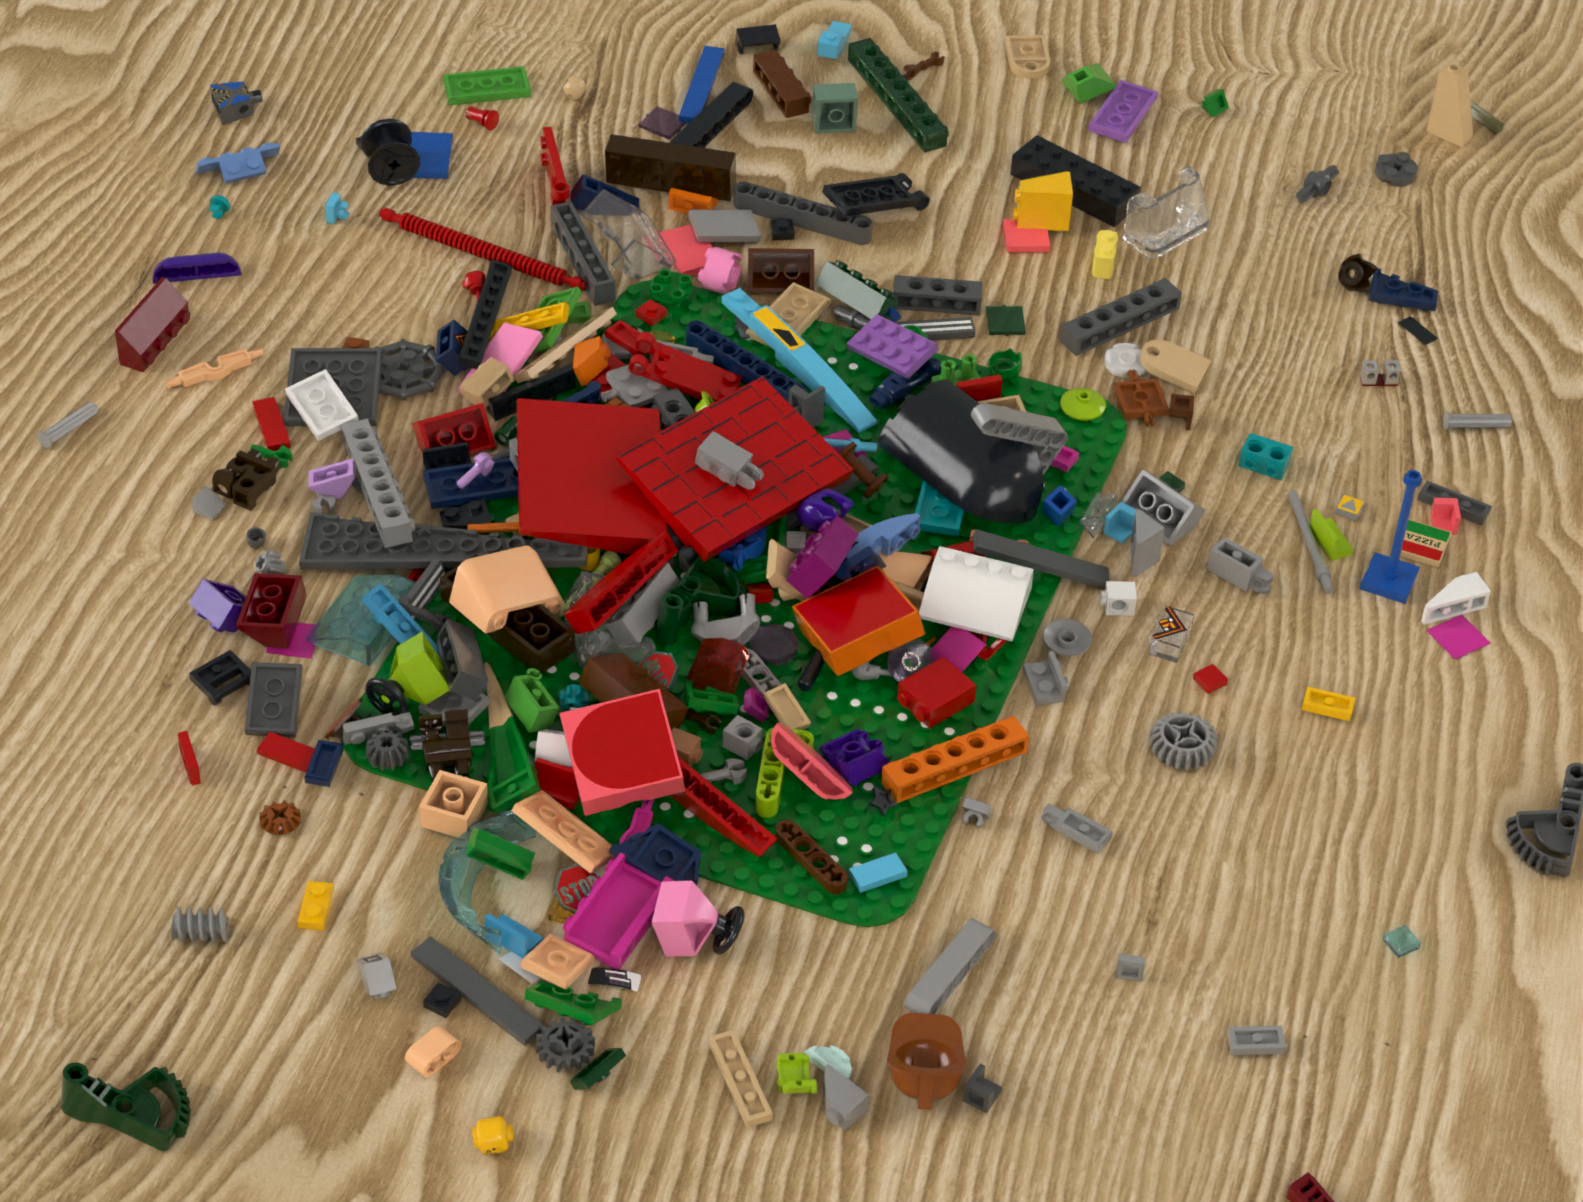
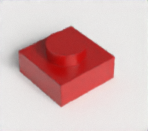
(651, 312)

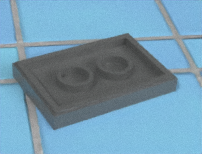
(273, 699)

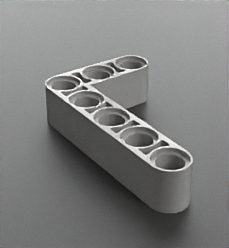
(1038, 430)

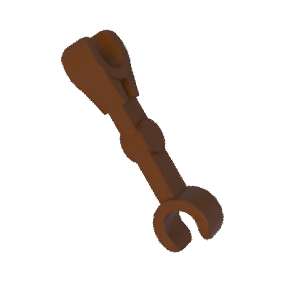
(913, 70)

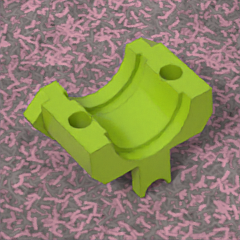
(794, 1074)

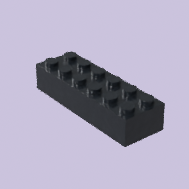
(1093, 187)

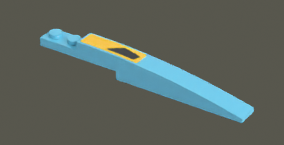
(799, 358)

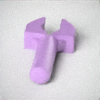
(482, 465)

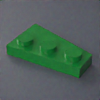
(578, 1006)

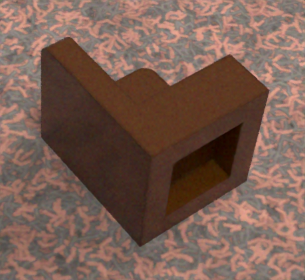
(1182, 407)

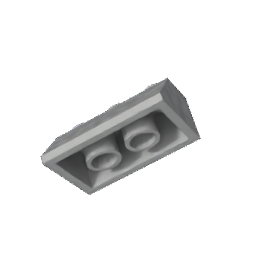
(1164, 505)

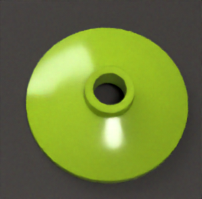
(1082, 404)

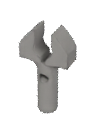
(323, 499)
(728, 772)

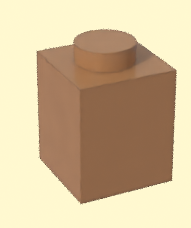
(687, 746)

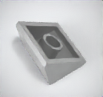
(1145, 543)

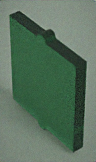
(1005, 320)

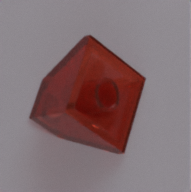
(718, 664)

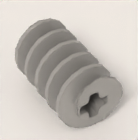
(200, 925)

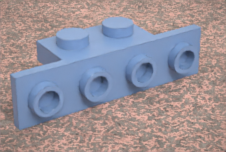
(239, 165)

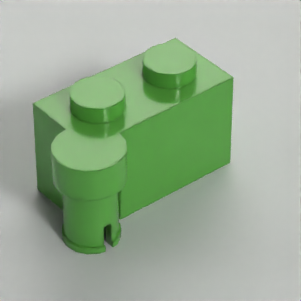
(531, 701)

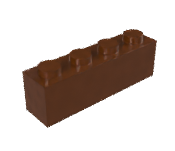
(781, 83)

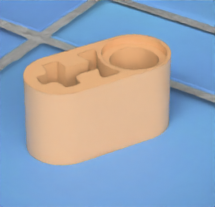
(432, 1051)

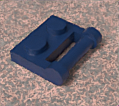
(861, 561)

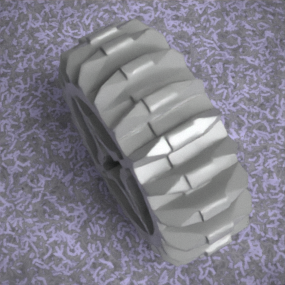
(1183, 740)

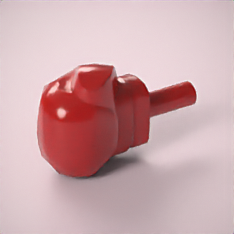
(474, 281)

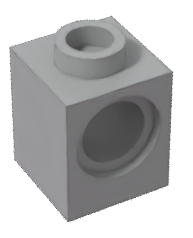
(742, 737)

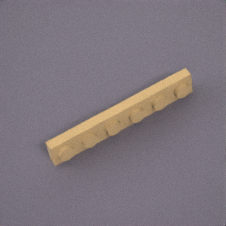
(560, 349)

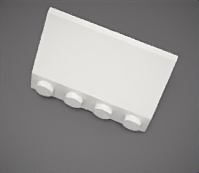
(976, 593)

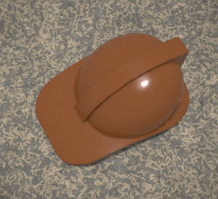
(926, 1057)

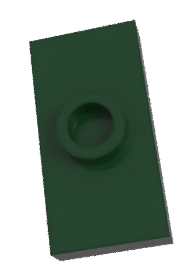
(598, 1069)

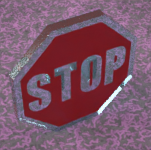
(661, 667)
(572, 885)

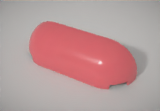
(808, 764)

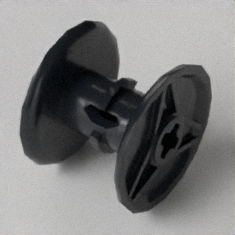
(390, 152)

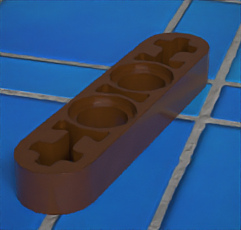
(815, 854)

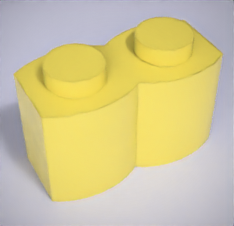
(1104, 254)

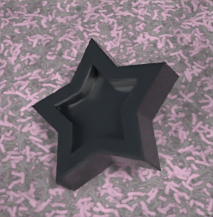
(882, 800)

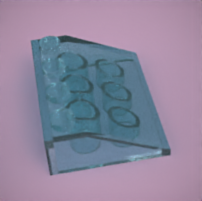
(350, 625)

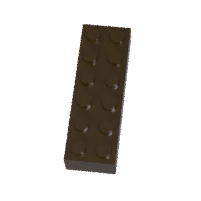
(670, 165)
(529, 633)

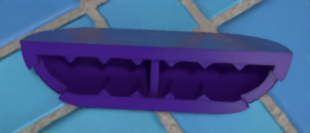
(196, 267)

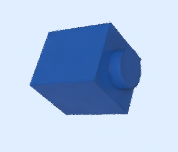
(1058, 505)

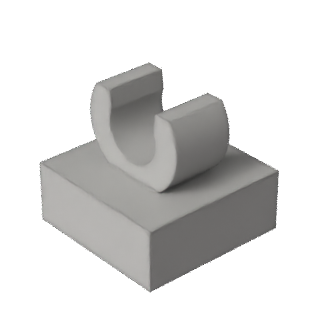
(978, 809)

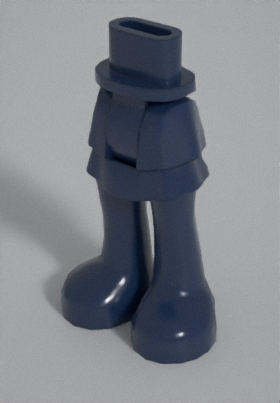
(896, 387)

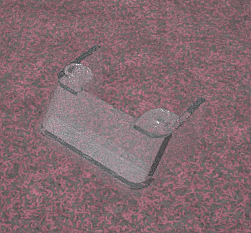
(635, 234)

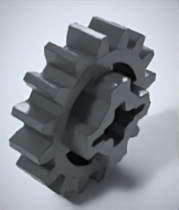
(578, 1041)

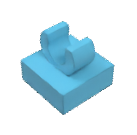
(335, 209)

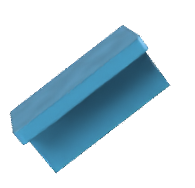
(513, 934)

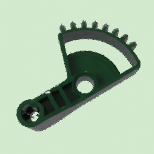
(699, 587)
(128, 1110)

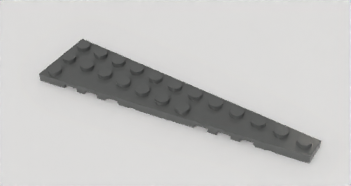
(357, 545)

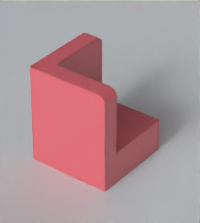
(1445, 514)

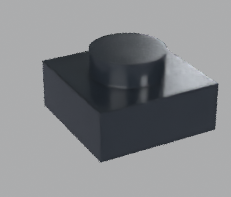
(782, 229)
(442, 1000)

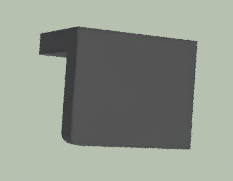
(980, 1091)

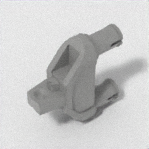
(736, 629)

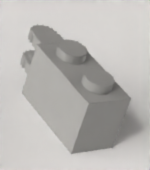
(727, 461)
(1239, 566)

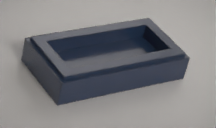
(324, 763)

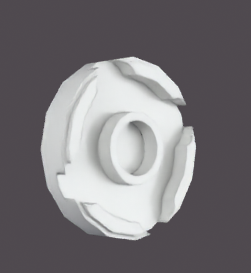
(1122, 359)

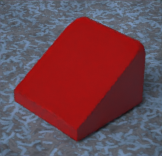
(762, 591)

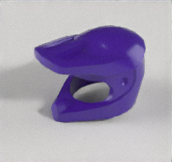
(815, 511)

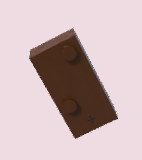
(619, 677)

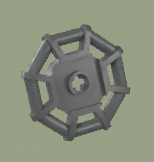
(412, 381)

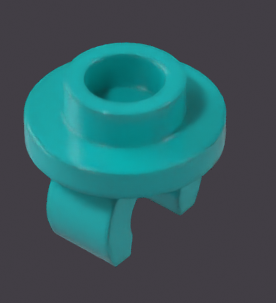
(218, 206)

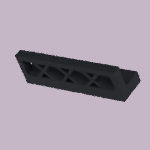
(537, 389)

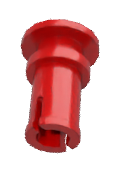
(486, 118)

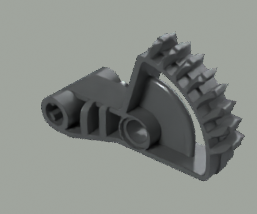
(1553, 828)

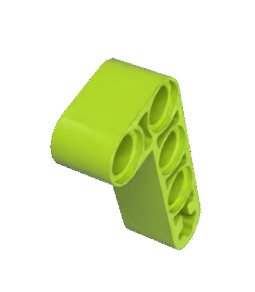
(772, 776)

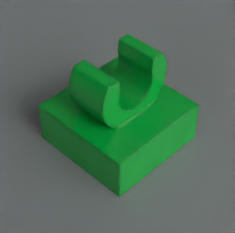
(1215, 102)

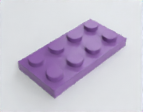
(1123, 111)
(892, 346)

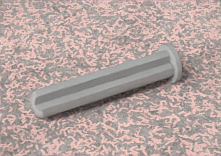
(1476, 420)
(67, 424)

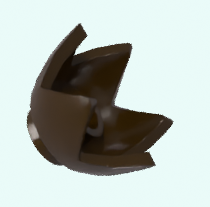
(1362, 269)

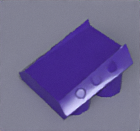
(855, 756)

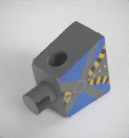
(233, 101)

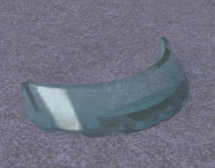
(459, 873)

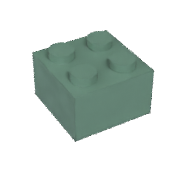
(834, 108)

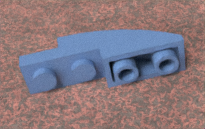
(887, 535)

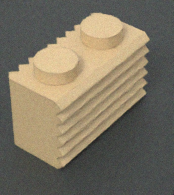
(486, 382)

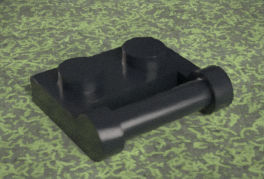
(219, 671)

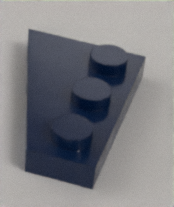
(1396, 292)

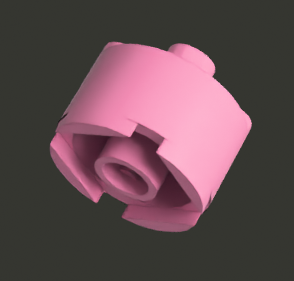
(720, 270)

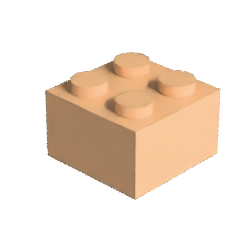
(453, 804)

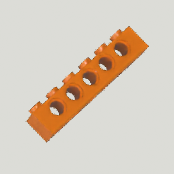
(955, 759)

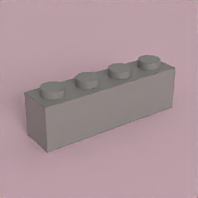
(642, 608)

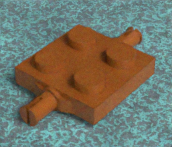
(1140, 398)

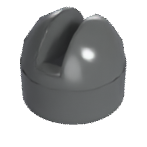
(253, 536)

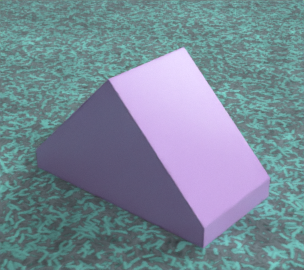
(333, 478)

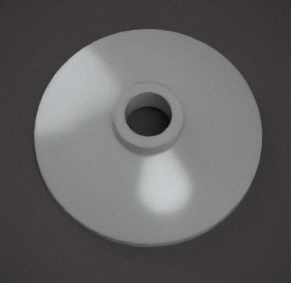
(1067, 637)

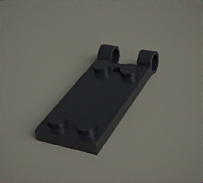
(875, 195)

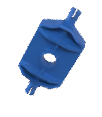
(745, 549)

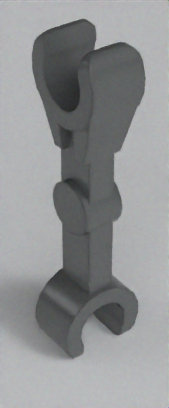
(436, 621)

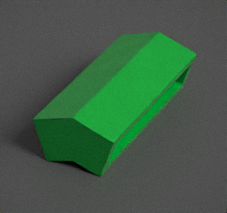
(499, 853)

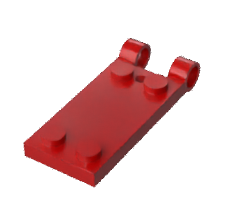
(552, 163)
(681, 370)

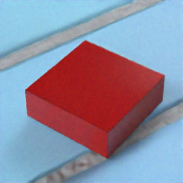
(1210, 678)

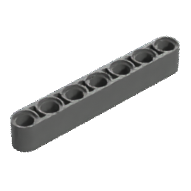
(803, 212)

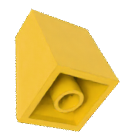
(1044, 202)

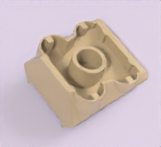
(777, 571)

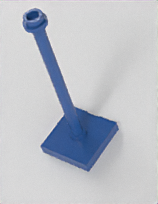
(1389, 575)

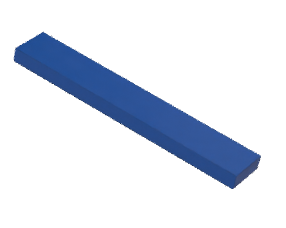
(701, 83)

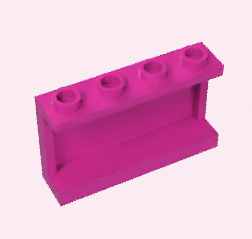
(614, 913)

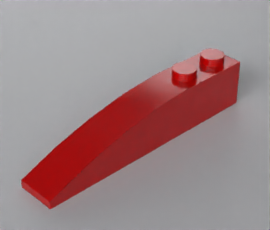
(620, 584)
(721, 813)

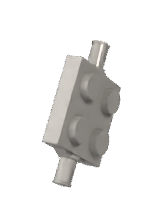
(631, 389)
(453, 701)

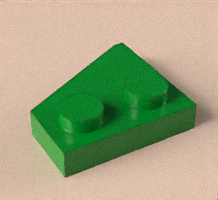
(710, 699)

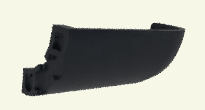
(951, 454)

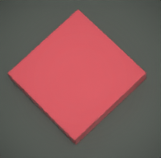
(1025, 238)

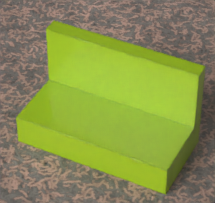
(1329, 537)

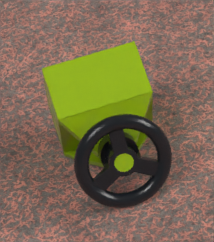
(414, 673)

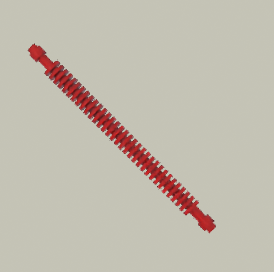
(482, 248)

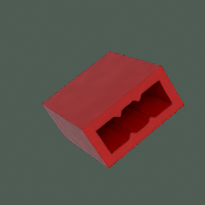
(936, 692)

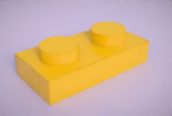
(1328, 703)
(315, 905)

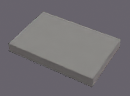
(724, 226)

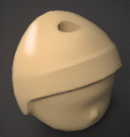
(574, 87)

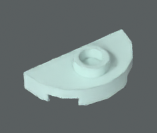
(833, 1056)

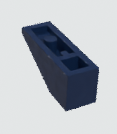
(588, 188)

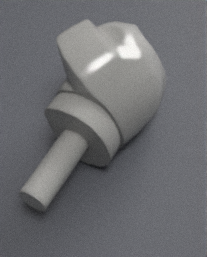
(869, 671)

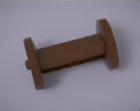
(862, 472)

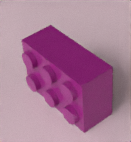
(821, 556)

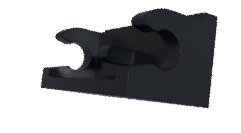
(757, 36)

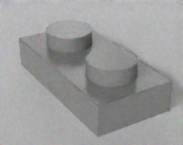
(1256, 1040)

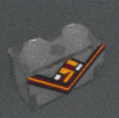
(1170, 634)

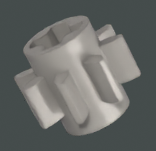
(270, 563)

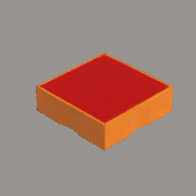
(858, 620)

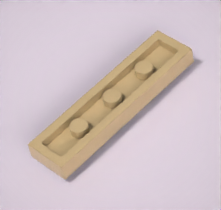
(740, 1078)

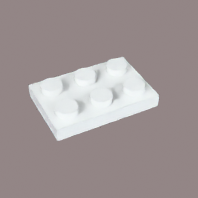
(321, 404)

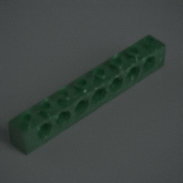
(898, 95)

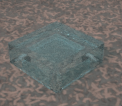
(1401, 941)

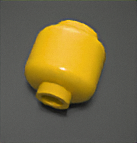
(492, 1135)

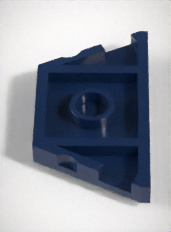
(660, 854)

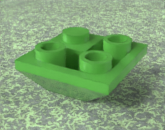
(1088, 82)

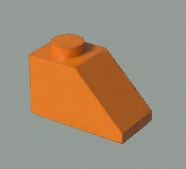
(590, 359)

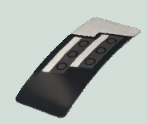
(615, 978)

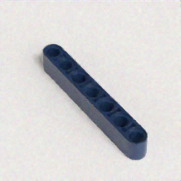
(736, 358)

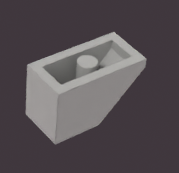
(377, 975)
(843, 1099)

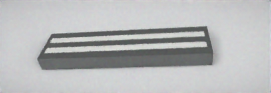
(944, 328)
(426, 586)

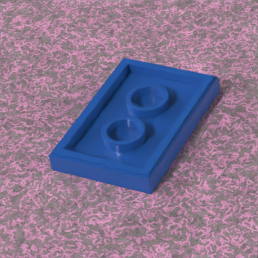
(434, 154)

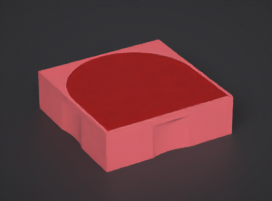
(622, 752)

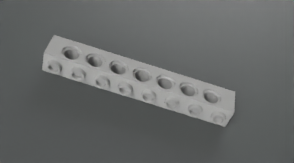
(378, 483)

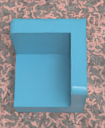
(1120, 522)

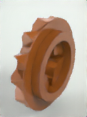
(280, 825)

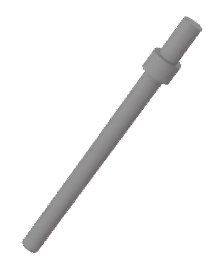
(1322, 572)

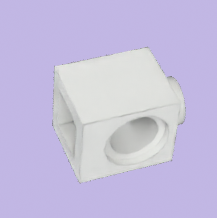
(1119, 598)

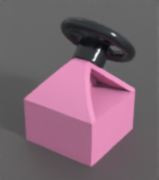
(687, 918)

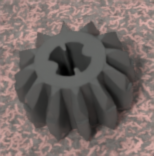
(387, 750)

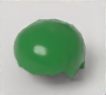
(1006, 364)

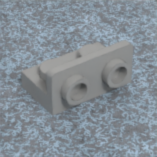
(1046, 680)

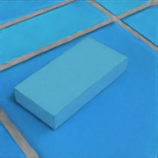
(877, 872)

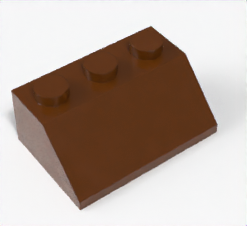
(776, 269)

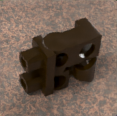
(246, 478)
(449, 752)

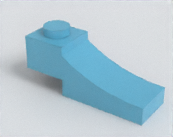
(834, 40)

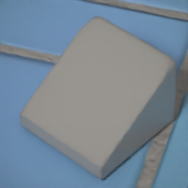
(207, 504)

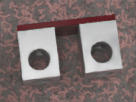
(1389, 376)

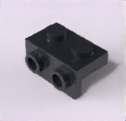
(446, 456)

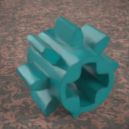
(573, 697)

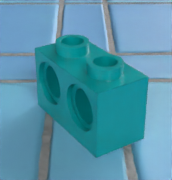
(1265, 456)

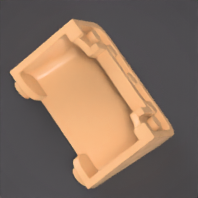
(502, 583)

